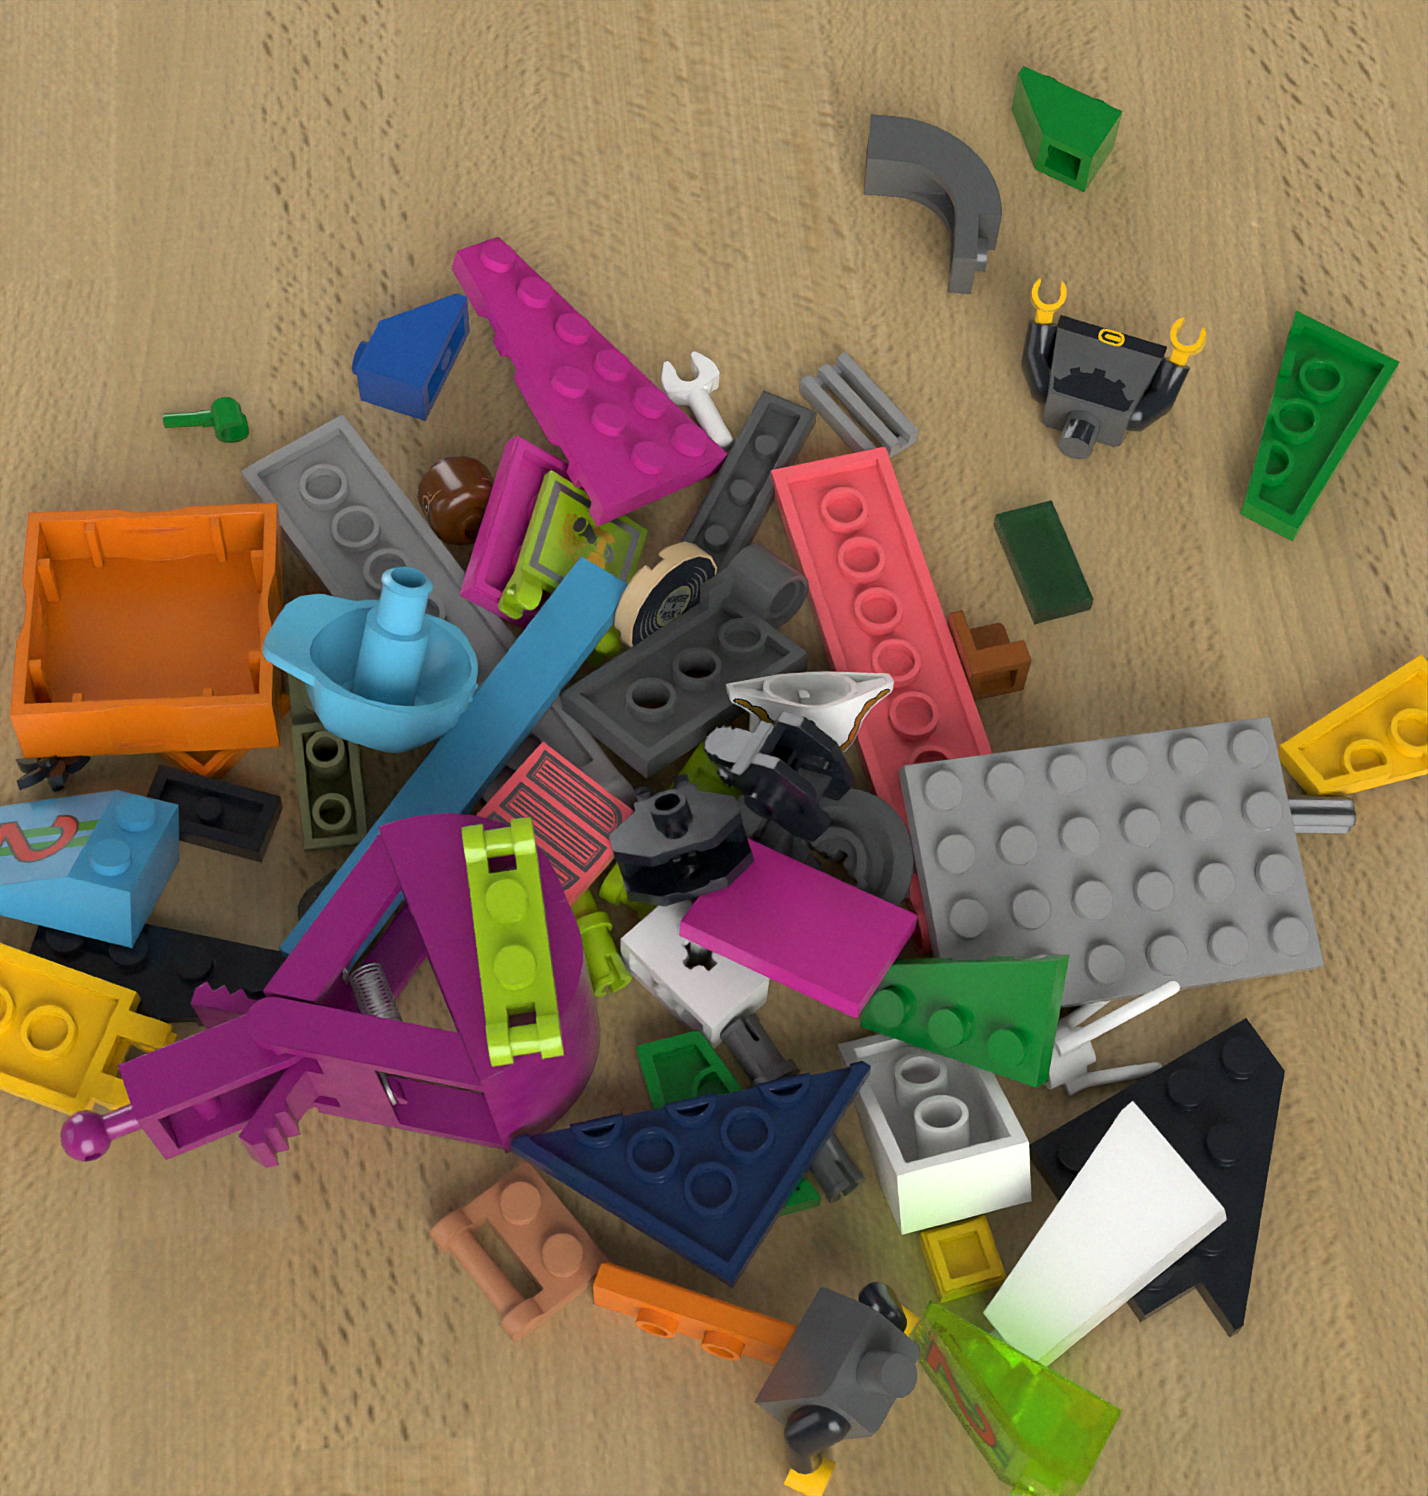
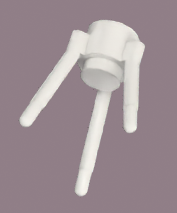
(1075, 1052)

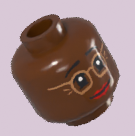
(455, 498)

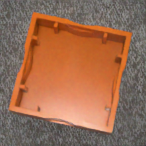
(149, 631)

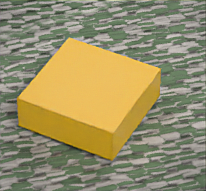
(962, 1258)

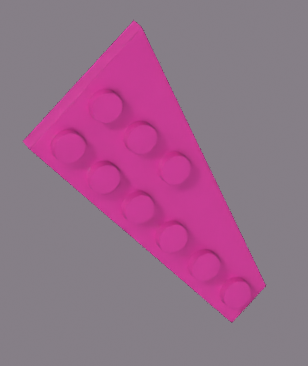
(607, 417)

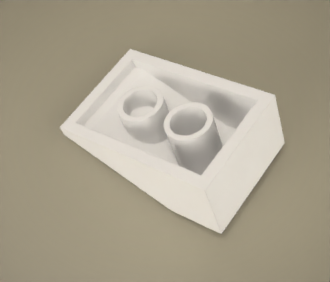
(937, 1134)

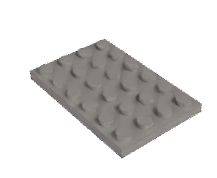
(1122, 851)

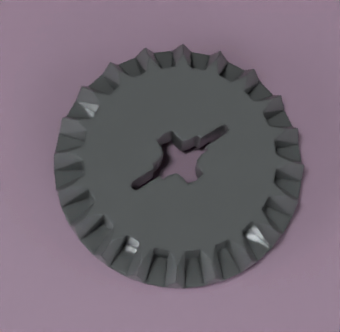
(867, 834)

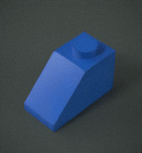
(412, 356)

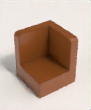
(989, 658)

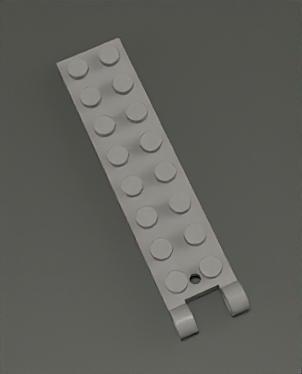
(356, 523)

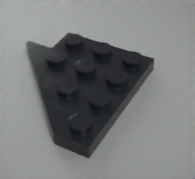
(1221, 1119)

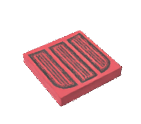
(568, 816)

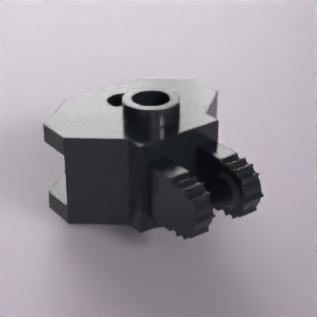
(783, 771)
(680, 844)

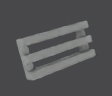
(849, 372)

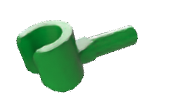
(224, 415)

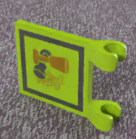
(554, 542)

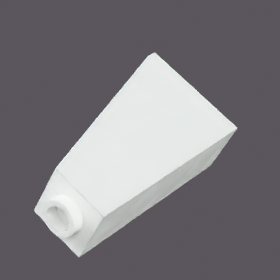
(1104, 1241)

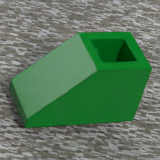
(1063, 128)

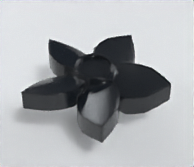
(54, 769)

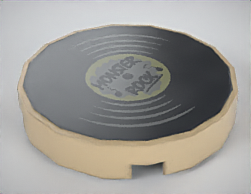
(662, 593)

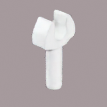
(697, 396)

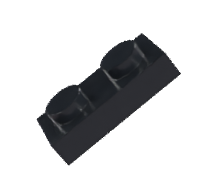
(219, 812)

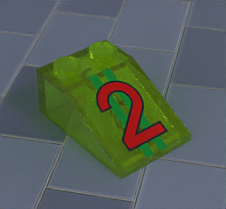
(1022, 1416)

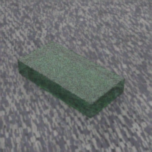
(1043, 562)

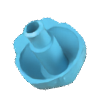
(376, 666)

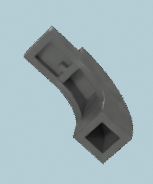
(944, 175)

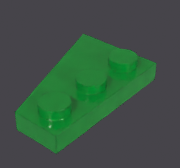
(976, 1011)

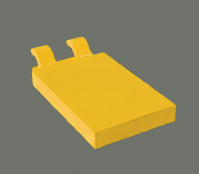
(68, 1034)

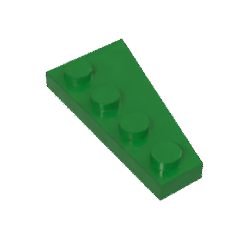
(1313, 417)

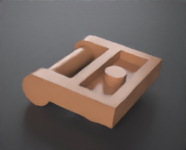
(539, 1237)

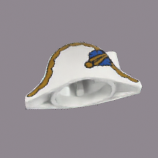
(828, 699)

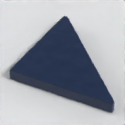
(705, 1168)

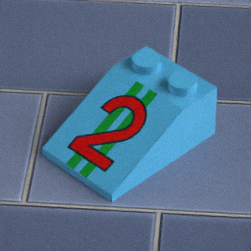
(87, 862)

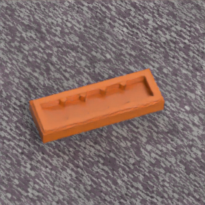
(669, 1308)

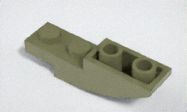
(327, 779)

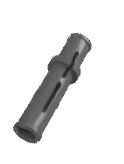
(765, 1063)

